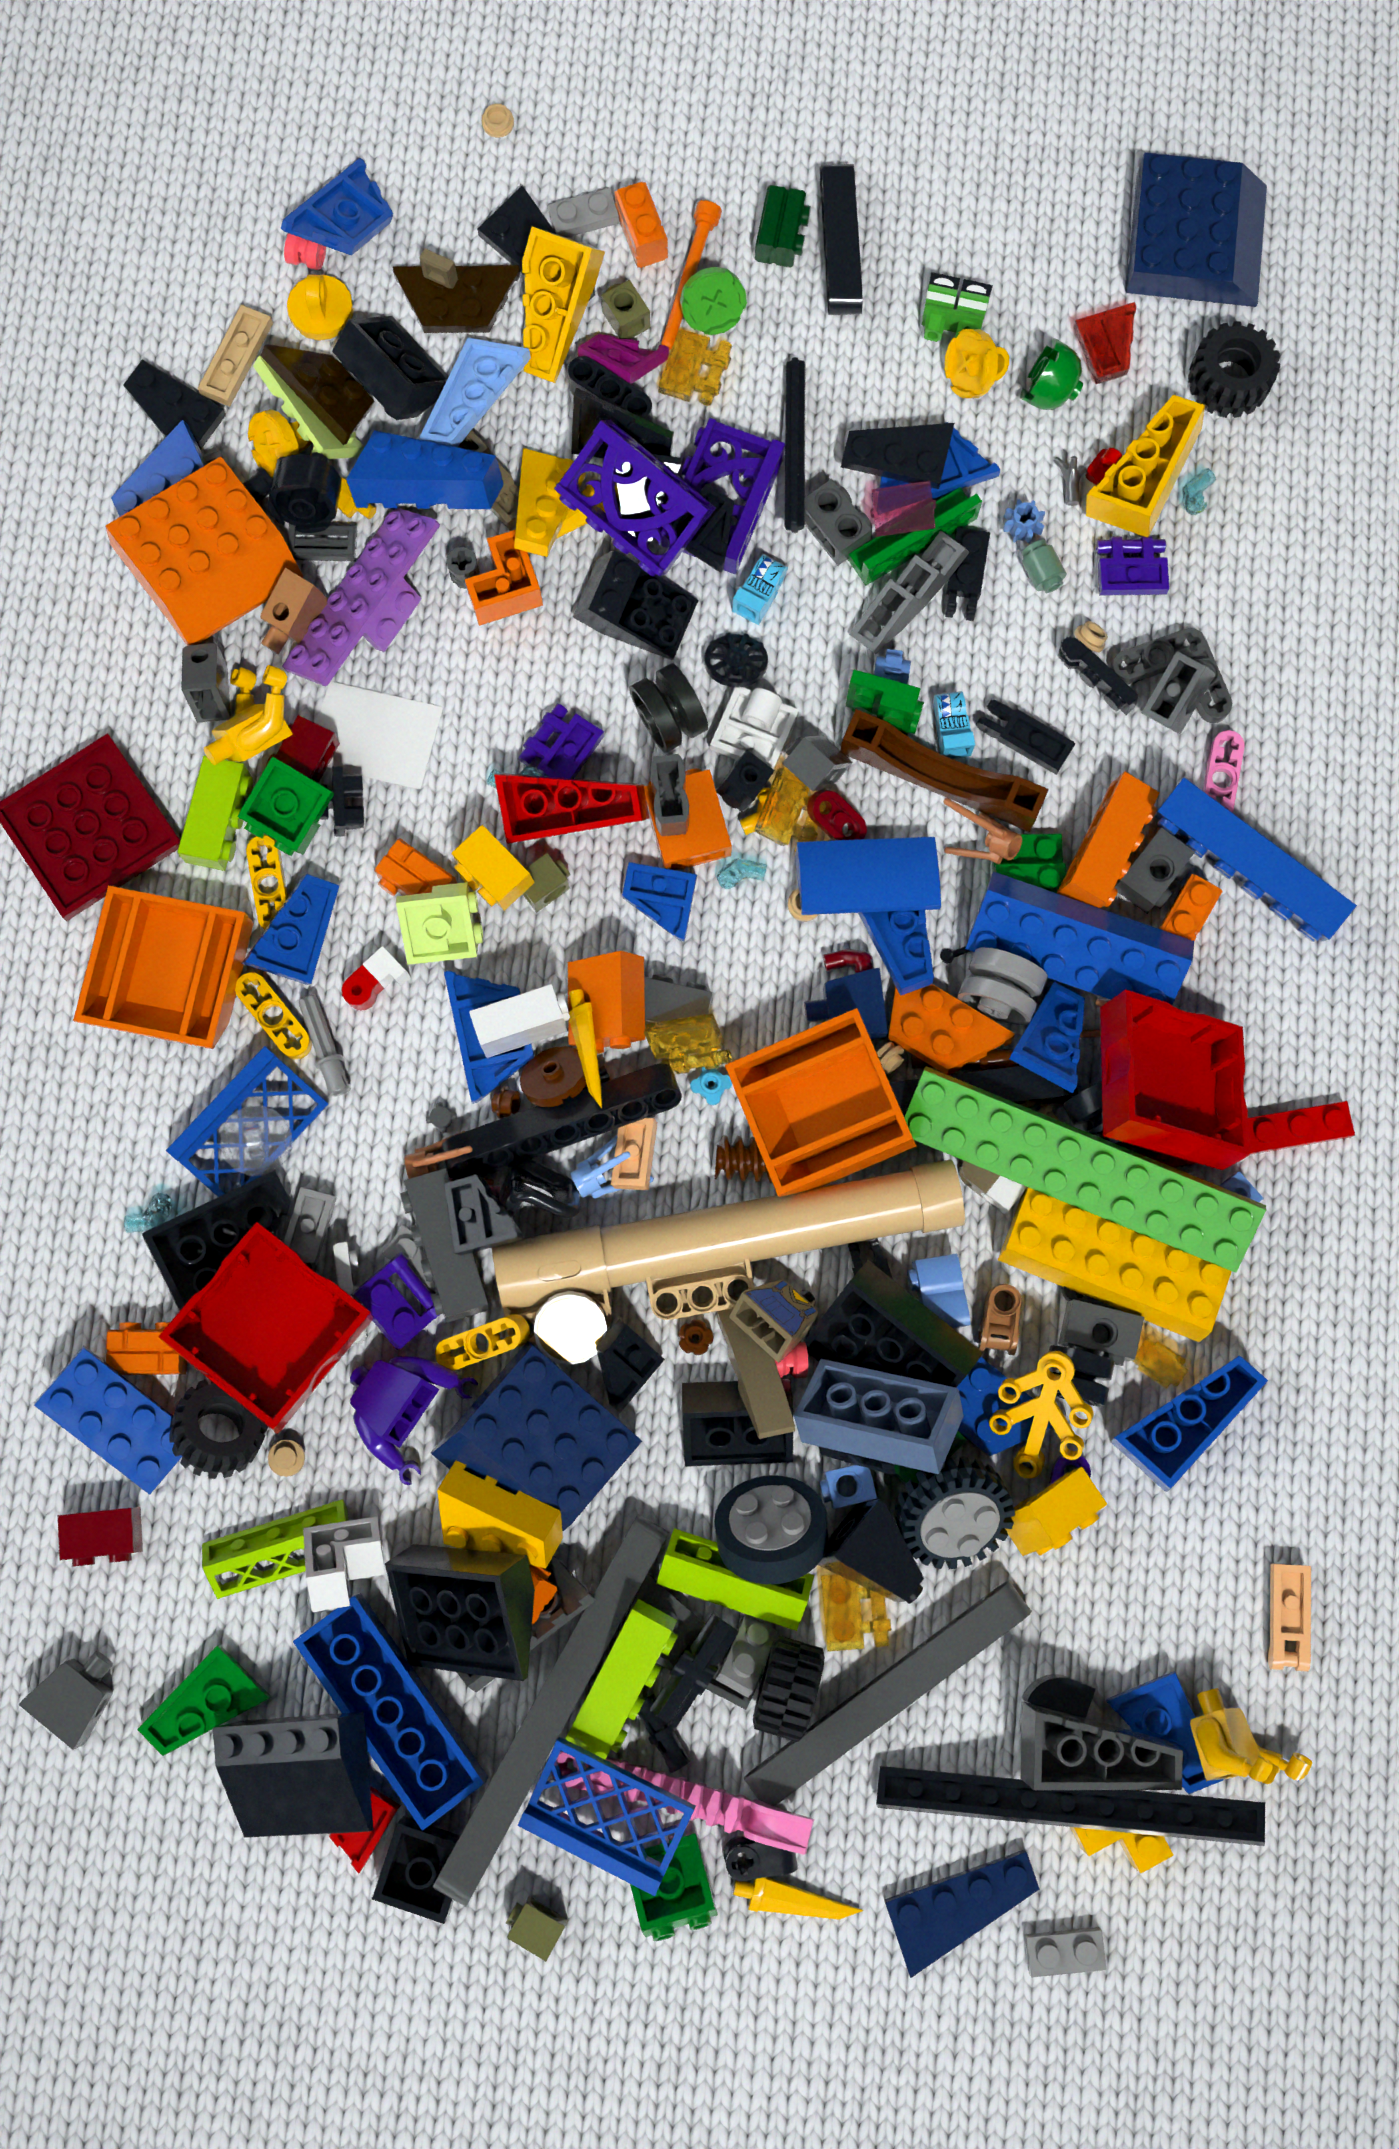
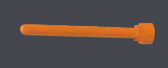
(706, 218)

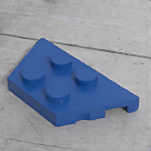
(342, 212)
(962, 468)
(481, 1073)
(979, 1402)

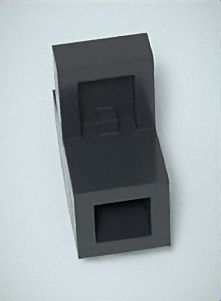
(1060, 1694)

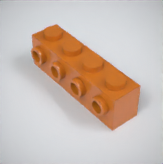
(1110, 841)

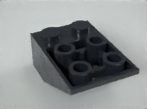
(635, 606)

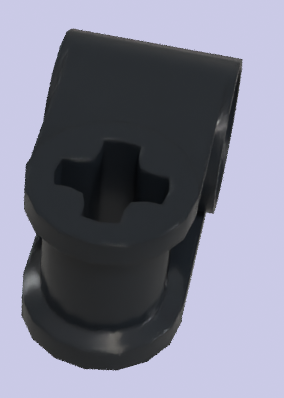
(759, 1860)

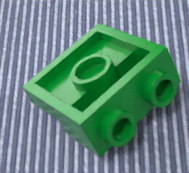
(886, 699)
(285, 807)
(1037, 862)
(682, 1895)

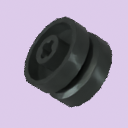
(669, 707)

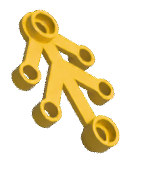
(1044, 1410)

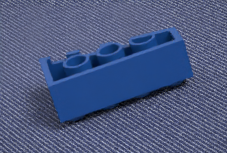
(423, 473)
(1182, 1429)

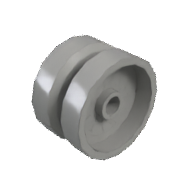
(1002, 985)

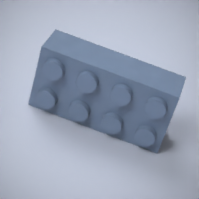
(879, 1415)

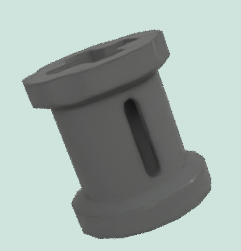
(456, 559)

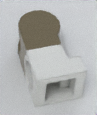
(993, 1188)

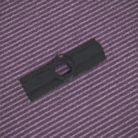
(693, 1670)

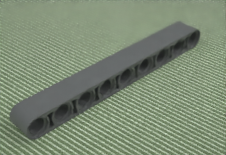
(888, 1694)

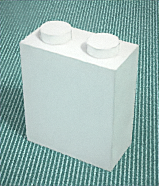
(520, 1020)

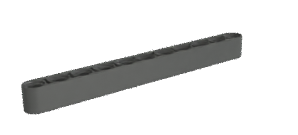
(550, 1712)

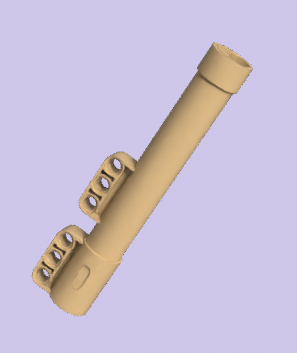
(719, 1242)

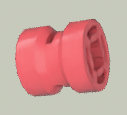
(304, 251)
(795, 1362)

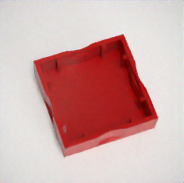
(1173, 1081)
(266, 1328)

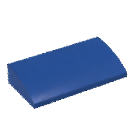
(868, 875)

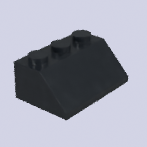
(390, 365)
(721, 1431)

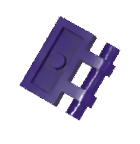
(1132, 575)
(570, 750)

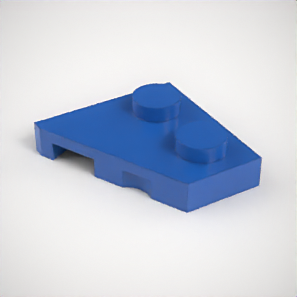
(661, 896)

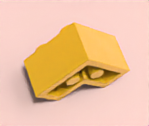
(491, 868)
(1051, 1515)
(1141, 1849)

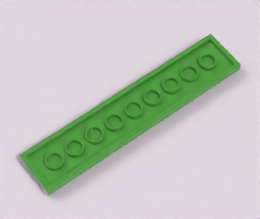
(1083, 1170)

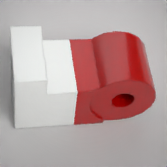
(371, 978)

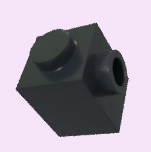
(744, 781)

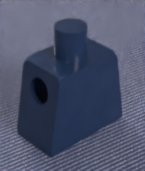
(850, 992)

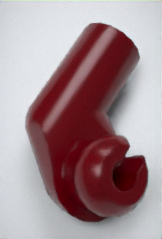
(846, 958)

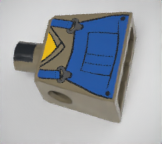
(775, 1316)

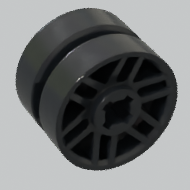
(1087, 1370)

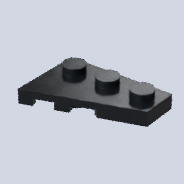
(590, 410)
(900, 453)

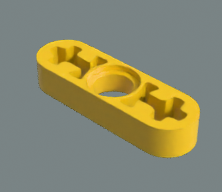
(273, 859)
(250, 1002)
(491, 1332)

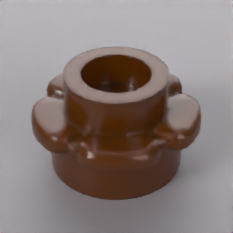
(506, 1102)
(688, 1344)

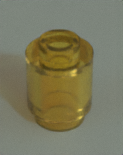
(1160, 1363)

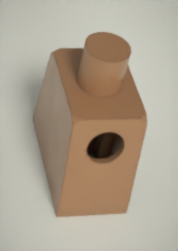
(291, 610)

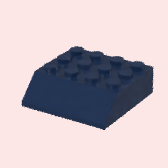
(1196, 230)
(539, 1436)

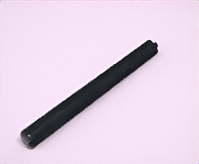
(795, 446)

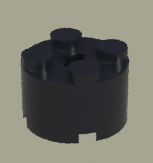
(305, 492)

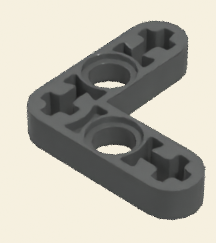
(1200, 654)

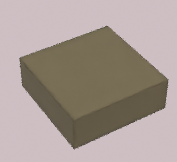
(438, 268)

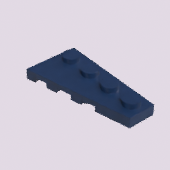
(952, 1909)

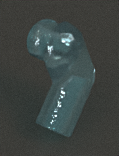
(154, 1215)

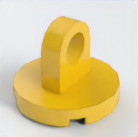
(320, 307)
(974, 363)
(274, 439)

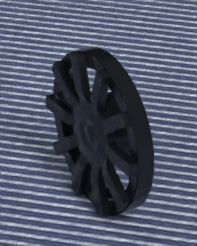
(736, 660)

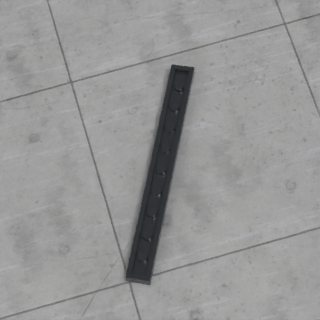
(1089, 1809)

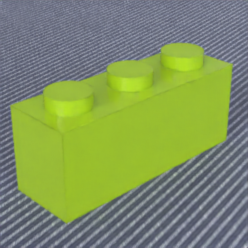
(214, 813)

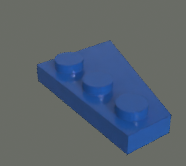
(1053, 1037)
(1164, 1712)

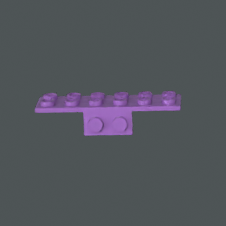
(369, 600)

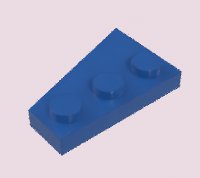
(166, 465)
(296, 932)
(902, 946)

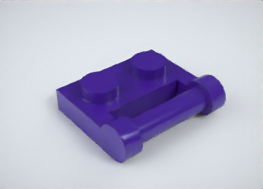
(388, 1306)

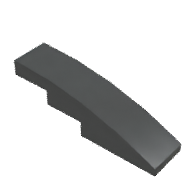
(909, 594)

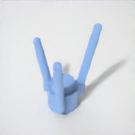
(590, 1177)

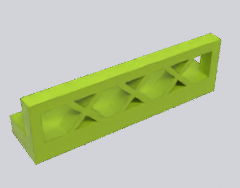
(267, 1542)

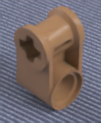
(1000, 1322)

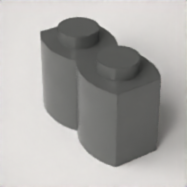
(669, 794)

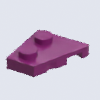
(623, 356)

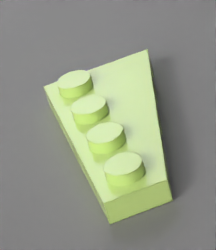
(310, 426)

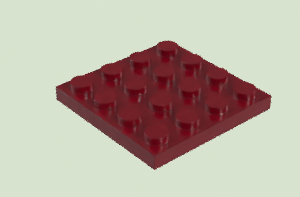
(87, 827)

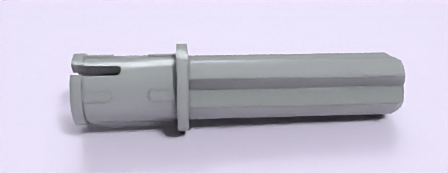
(328, 1060)

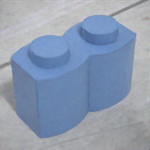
(941, 1288)

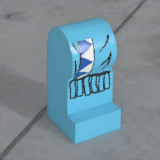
(759, 589)
(953, 725)

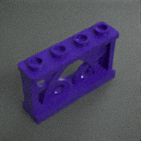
(760, 470)
(681, 496)

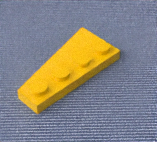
(539, 507)

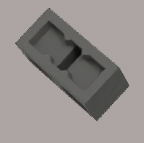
(827, 525)

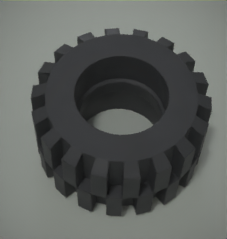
(1245, 348)
(209, 1454)
(788, 1688)

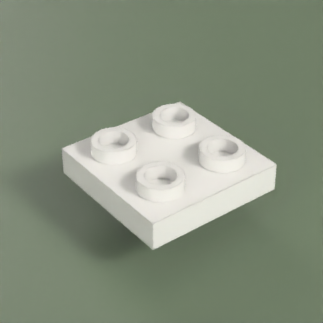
(754, 723)

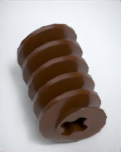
(740, 1159)

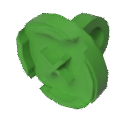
(713, 300)

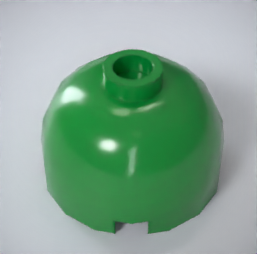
(1054, 377)

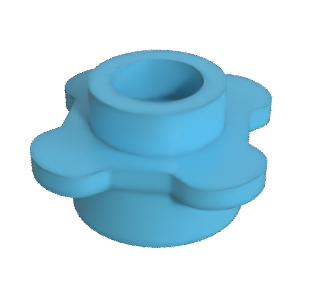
(711, 1094)

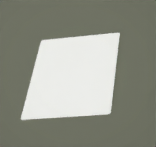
(380, 733)

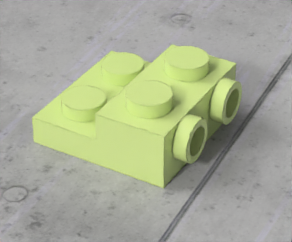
(440, 924)

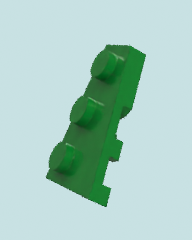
(204, 1700)

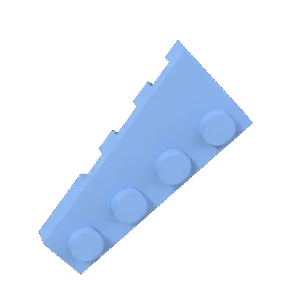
(472, 388)

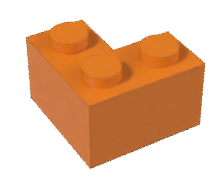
(509, 587)

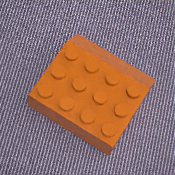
(203, 551)
(164, 967)
(820, 1105)

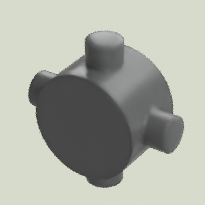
(441, 1117)

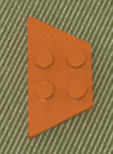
(943, 1029)

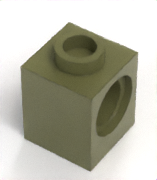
(630, 322)
(549, 880)
(535, 1927)

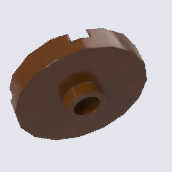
(553, 1076)

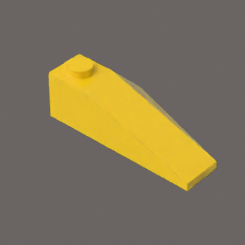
(557, 291)

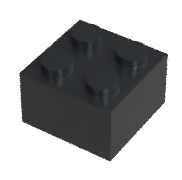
(412, 1869)

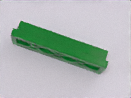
(891, 551)

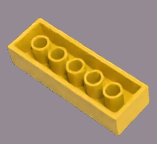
(1114, 1265)

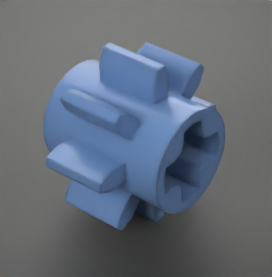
(1027, 512)
(893, 666)

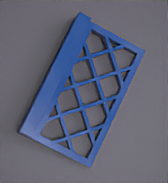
(227, 1103)
(586, 1840)

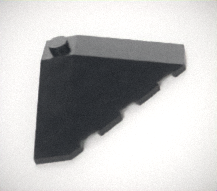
(195, 1243)

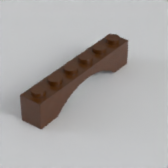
(989, 792)

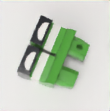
(940, 302)

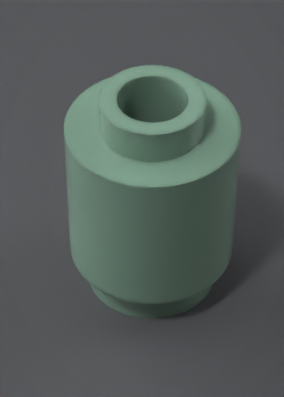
(1043, 566)

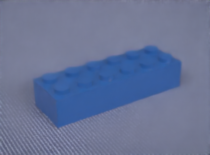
(1254, 861)
(1080, 941)
(403, 1721)

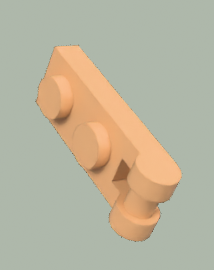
(1290, 1616)

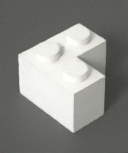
(340, 1554)

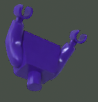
(392, 1401)

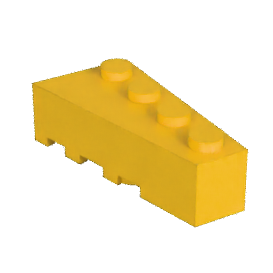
(1145, 475)

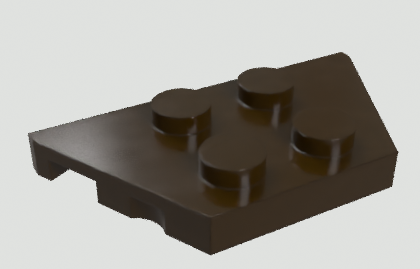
(466, 307)
(323, 387)

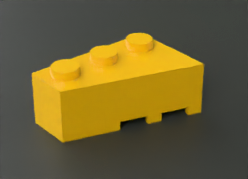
(491, 1519)

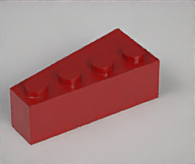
(557, 806)

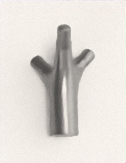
(1072, 478)

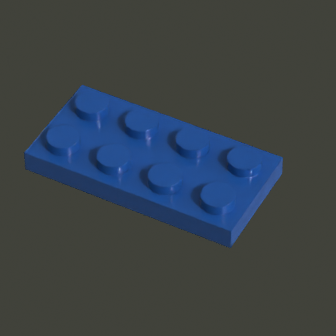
(112, 1419)

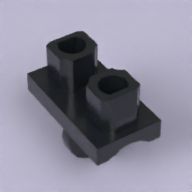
(345, 816)

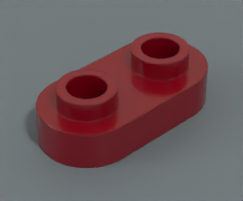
(835, 816)

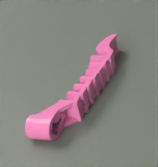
(716, 1806)

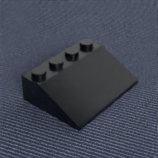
(891, 1332)
(464, 1609)
(296, 1774)

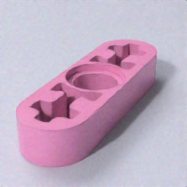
(1235, 757)

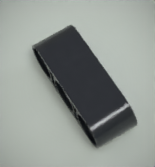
(604, 382)

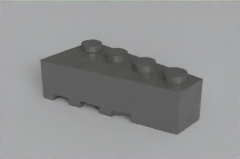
(1085, 1754)

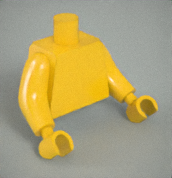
(254, 725)
(1230, 1749)

